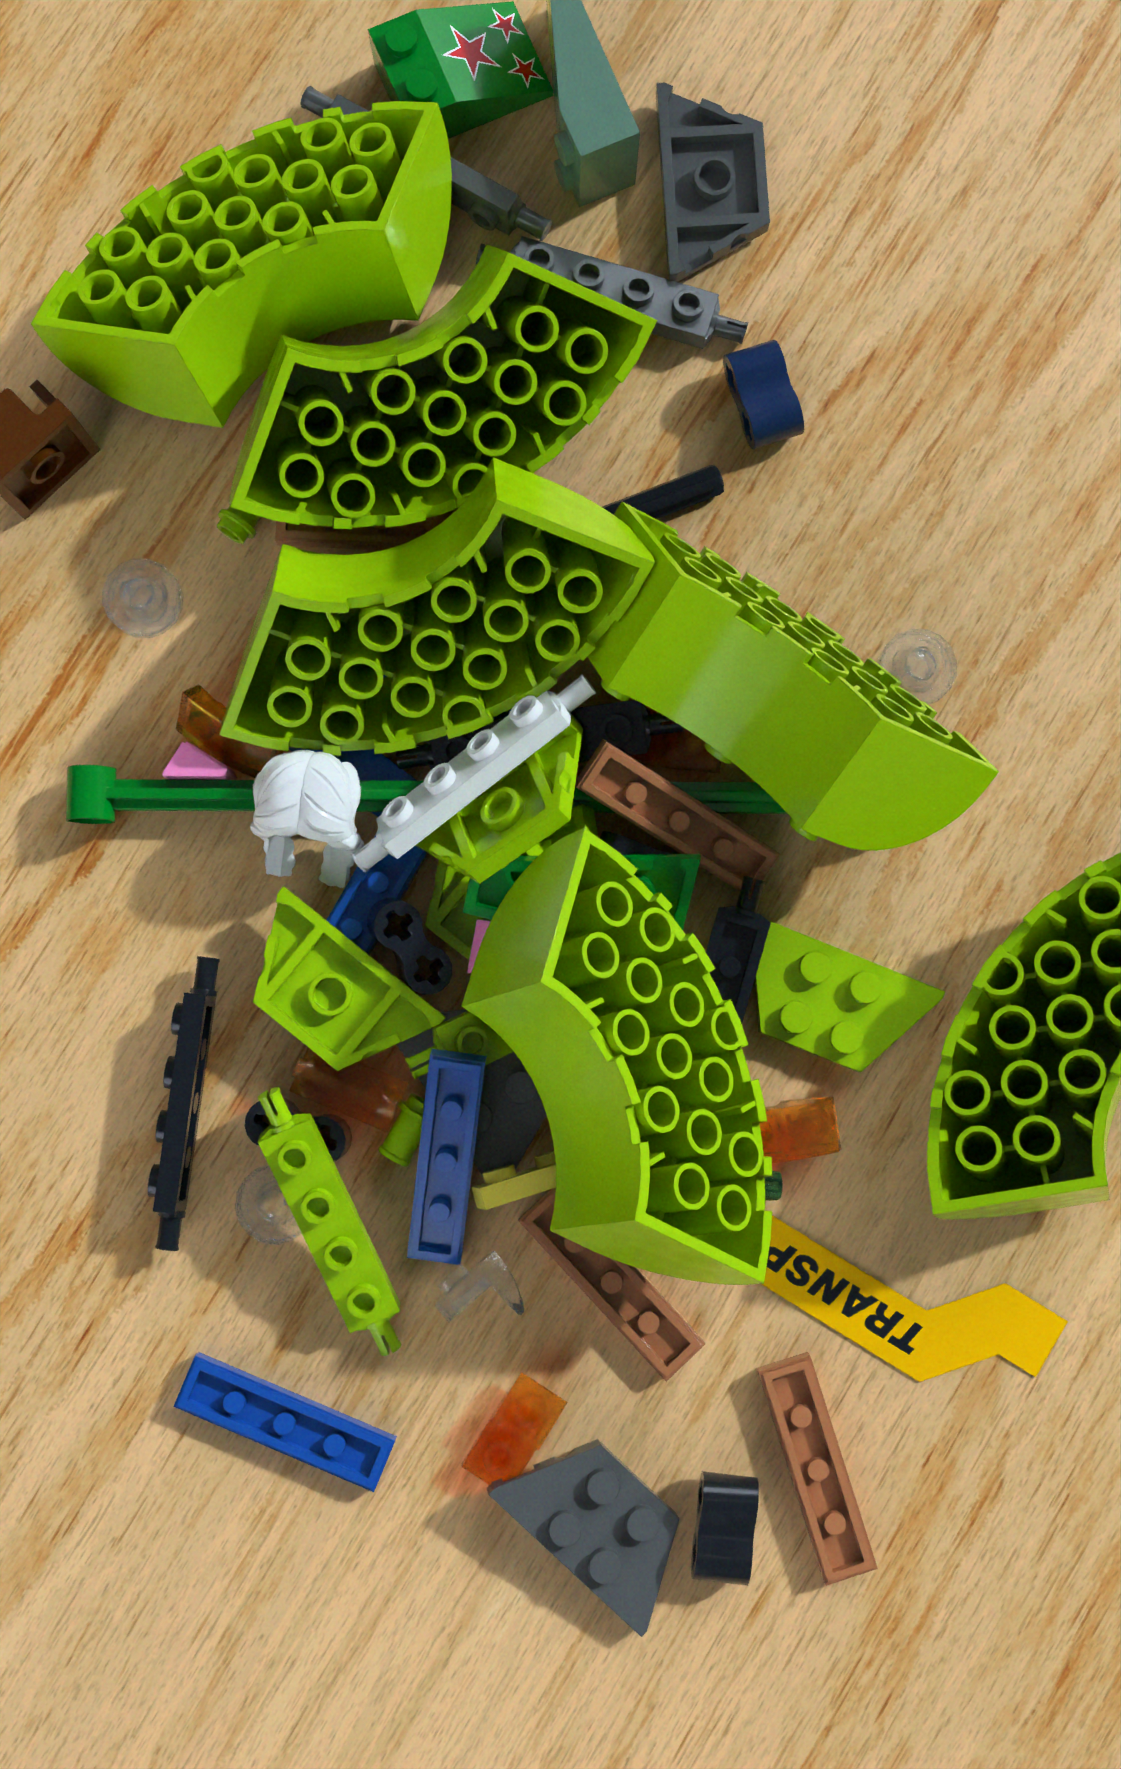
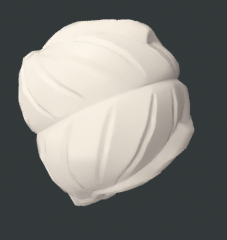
(312, 798)

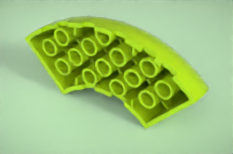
(254, 244)
(418, 417)
(453, 619)
(785, 701)
(1034, 1062)
(631, 1067)

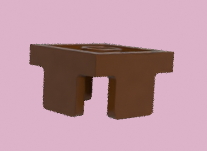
(38, 449)

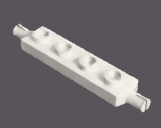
(471, 772)

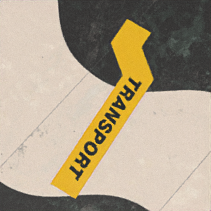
(899, 1330)

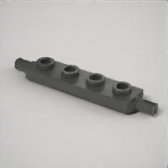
(482, 198)
(681, 310)

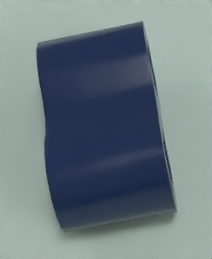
(763, 394)

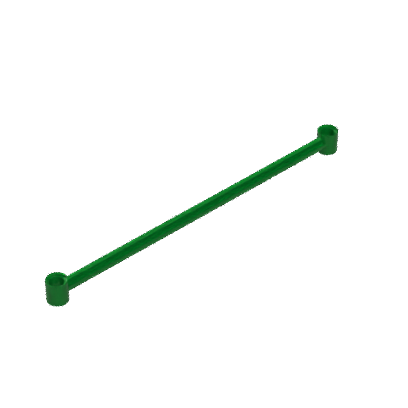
(96, 794)

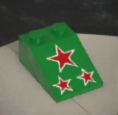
(464, 59)

